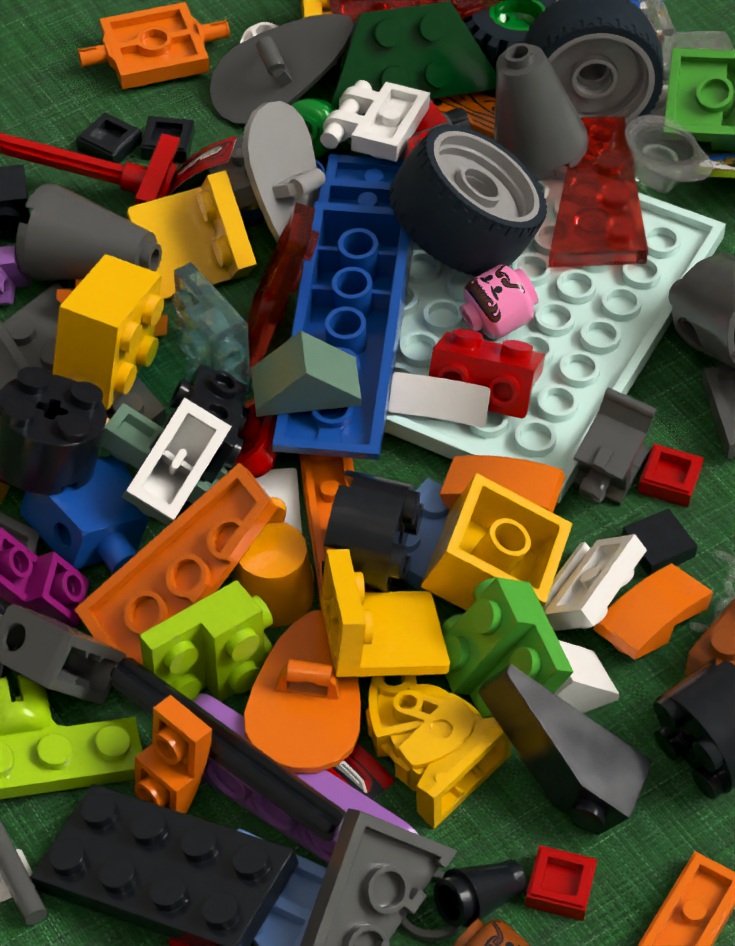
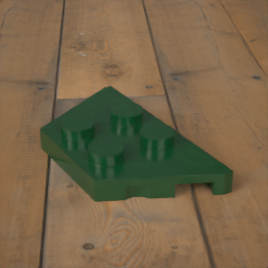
(415, 48)

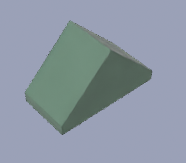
(305, 377)

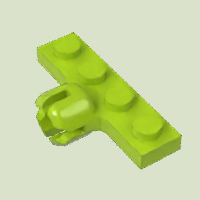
(52, 757)

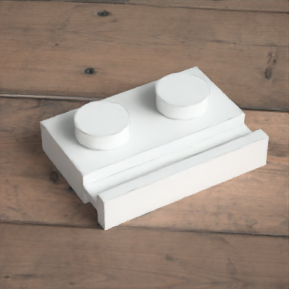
(591, 581)

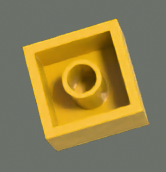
(109, 327)
(493, 536)

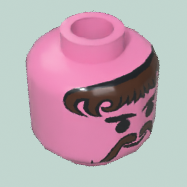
(499, 301)

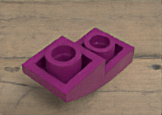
(40, 582)

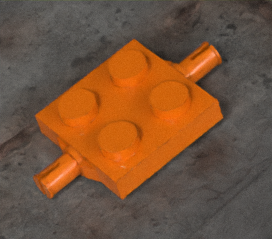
(154, 45)

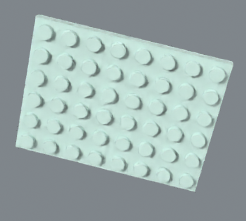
(589, 323)

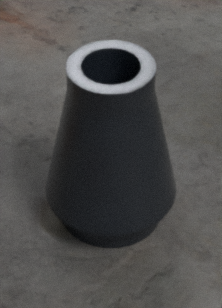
(477, 891)

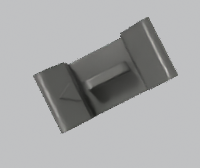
(613, 448)

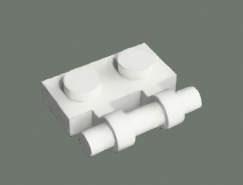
(387, 123)

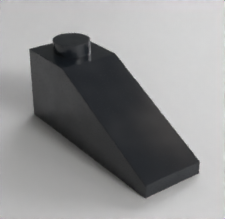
(569, 754)

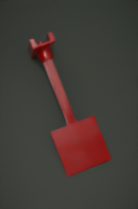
(147, 182)

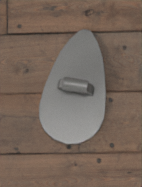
(280, 162)

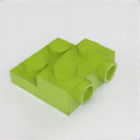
(211, 644)

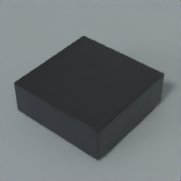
(172, 126)
(109, 139)
(663, 539)

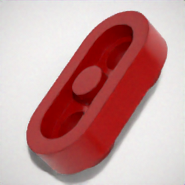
(257, 448)

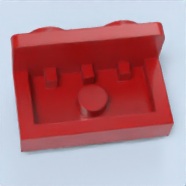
(505, 368)

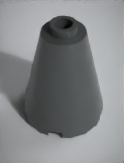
(536, 113)
(73, 234)

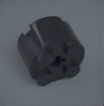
(49, 431)
(374, 524)
(700, 725)

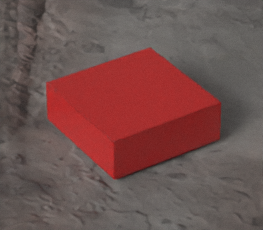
(670, 475)
(561, 882)

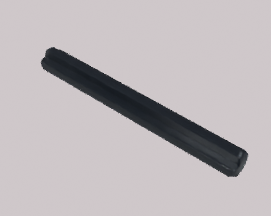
(237, 754)

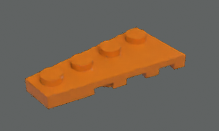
(180, 563)

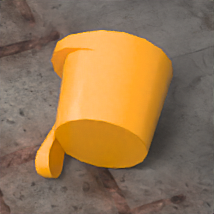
(278, 569)

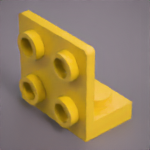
(199, 229)
(378, 629)

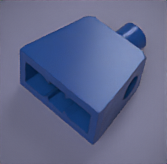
(90, 521)

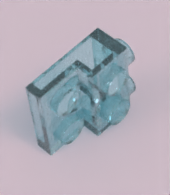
(209, 327)

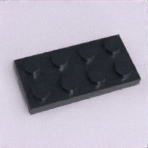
(165, 870)

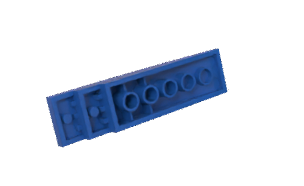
(354, 301)

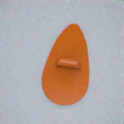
(299, 705)

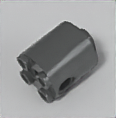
(706, 307)

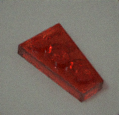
(279, 279)

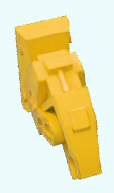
(435, 741)

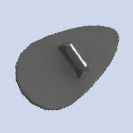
(278, 65)

